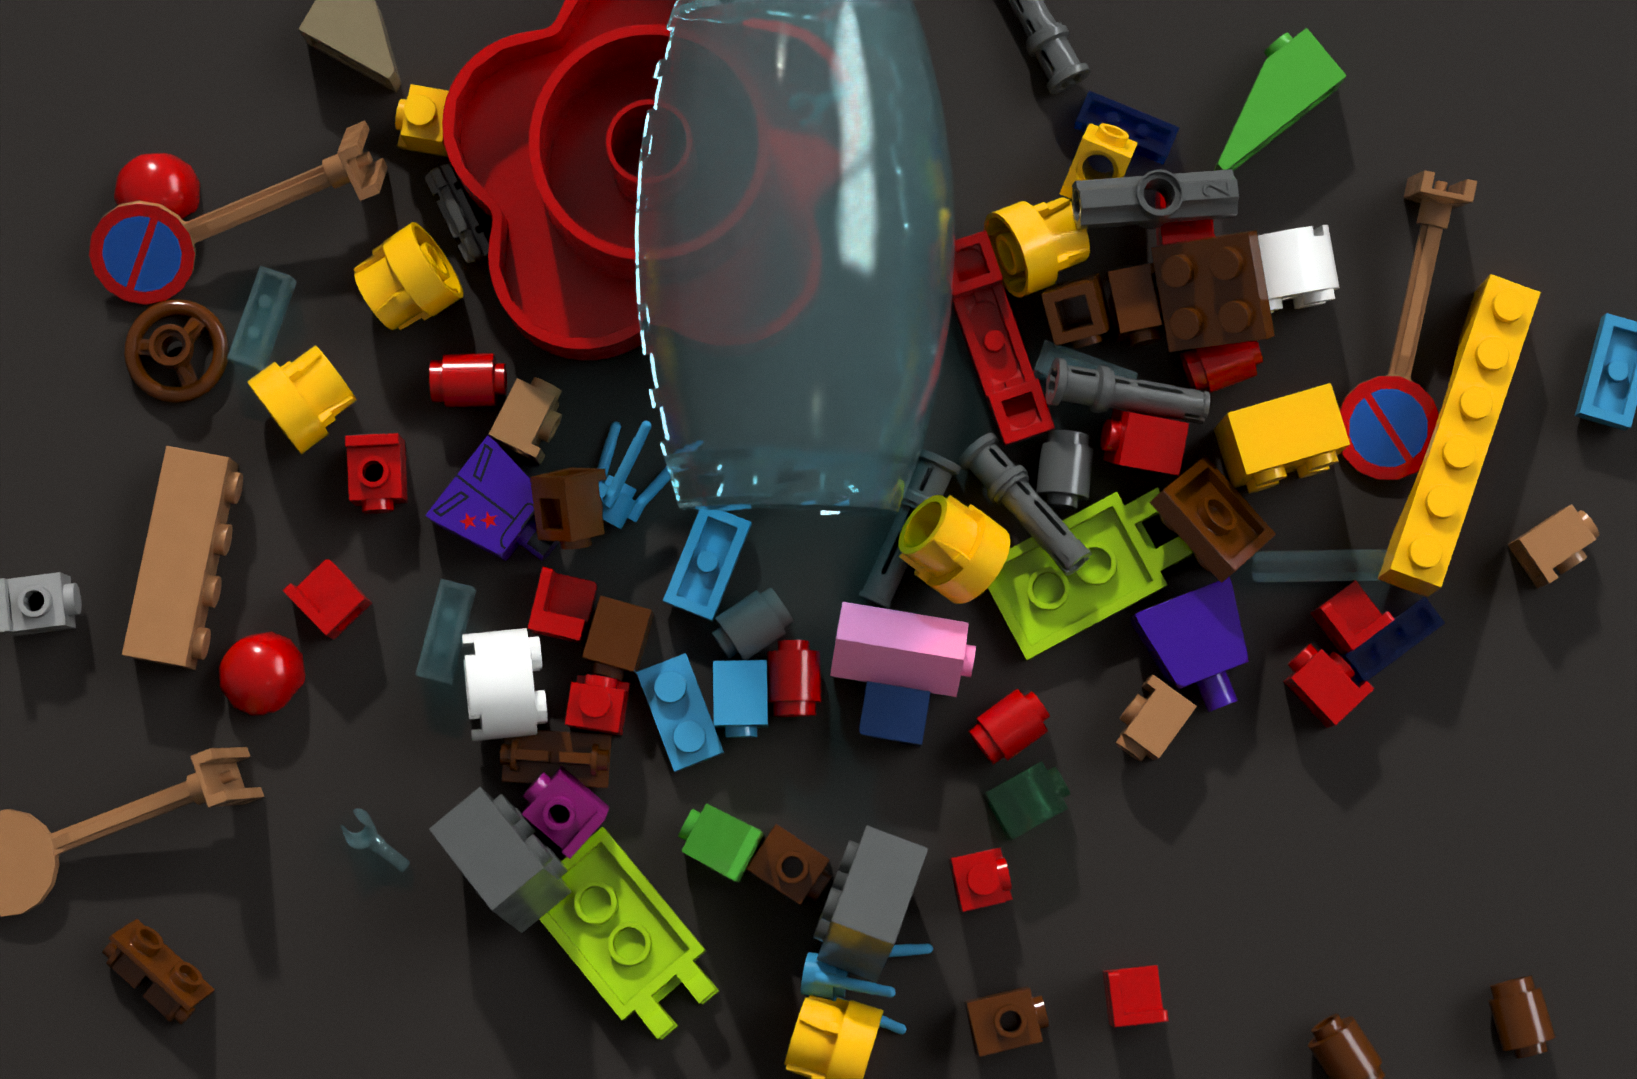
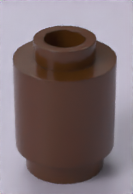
(1521, 1016)
(1345, 1049)

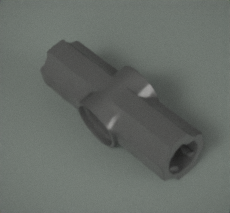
(1187, 198)

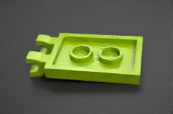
(1124, 567)
(625, 935)

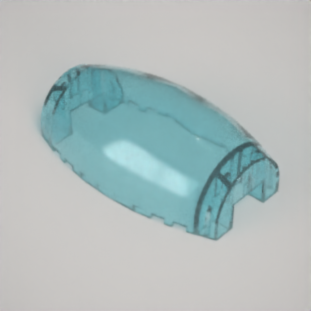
(795, 252)

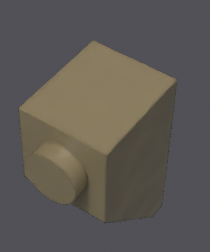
(354, 36)

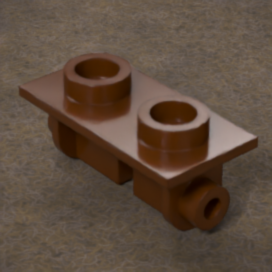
(579, 753)
(141, 953)

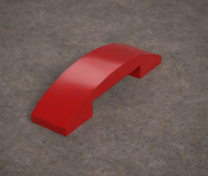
(995, 342)

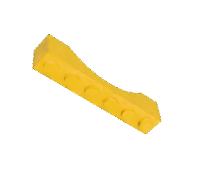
(1461, 438)

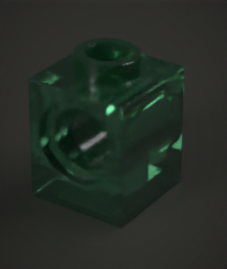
(1028, 799)

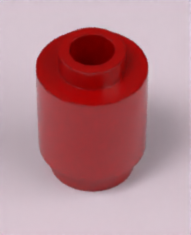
(1221, 365)
(467, 380)
(794, 679)
(1010, 726)

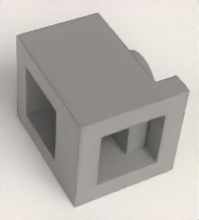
(58, 613)

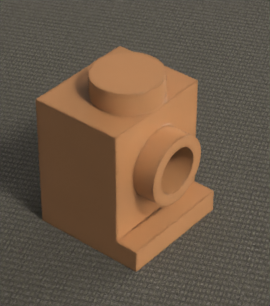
(528, 418)
(1553, 544)
(1153, 720)

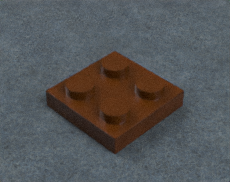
(1213, 291)
(1212, 519)

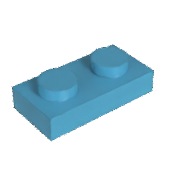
(1611, 375)
(707, 563)
(680, 712)

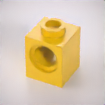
(1104, 141)

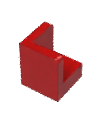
(328, 599)
(562, 606)
(1350, 618)
(1134, 996)

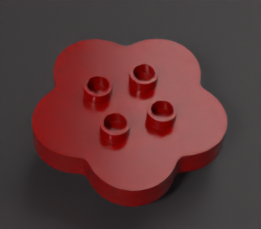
(551, 151)

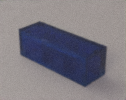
(1152, 134)
(1394, 640)

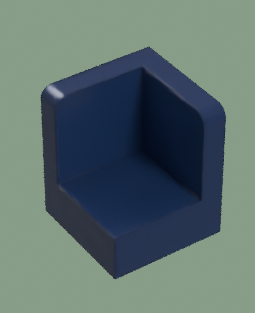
(894, 713)

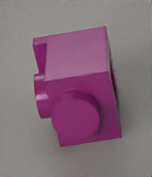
(584, 806)

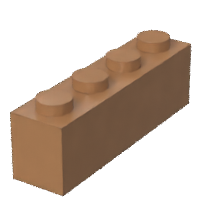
(182, 558)

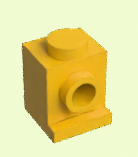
(421, 120)

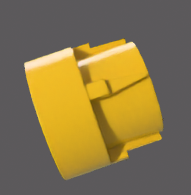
(1035, 243)
(407, 278)
(303, 396)
(953, 547)
(833, 1039)

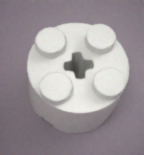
(1299, 267)
(502, 684)

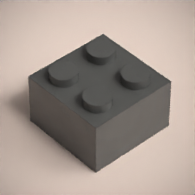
(502, 858)
(868, 902)

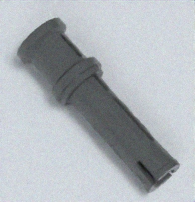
(1050, 45)
(1105, 390)
(928, 479)
(1010, 487)

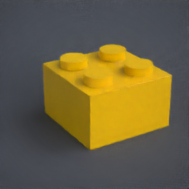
(1282, 437)

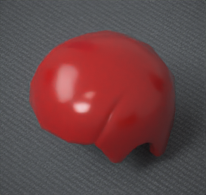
(159, 180)
(261, 673)

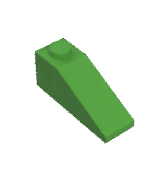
(1288, 87)
(720, 841)

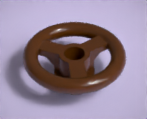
(161, 339)

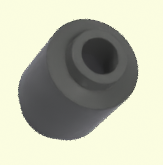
(1065, 469)
(752, 624)

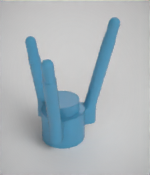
(614, 492)
(828, 981)

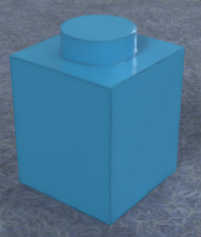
(740, 697)

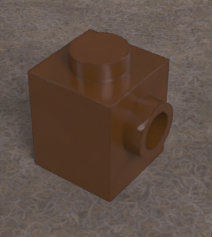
(1077, 311)
(790, 866)
(1006, 1020)

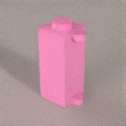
(902, 649)

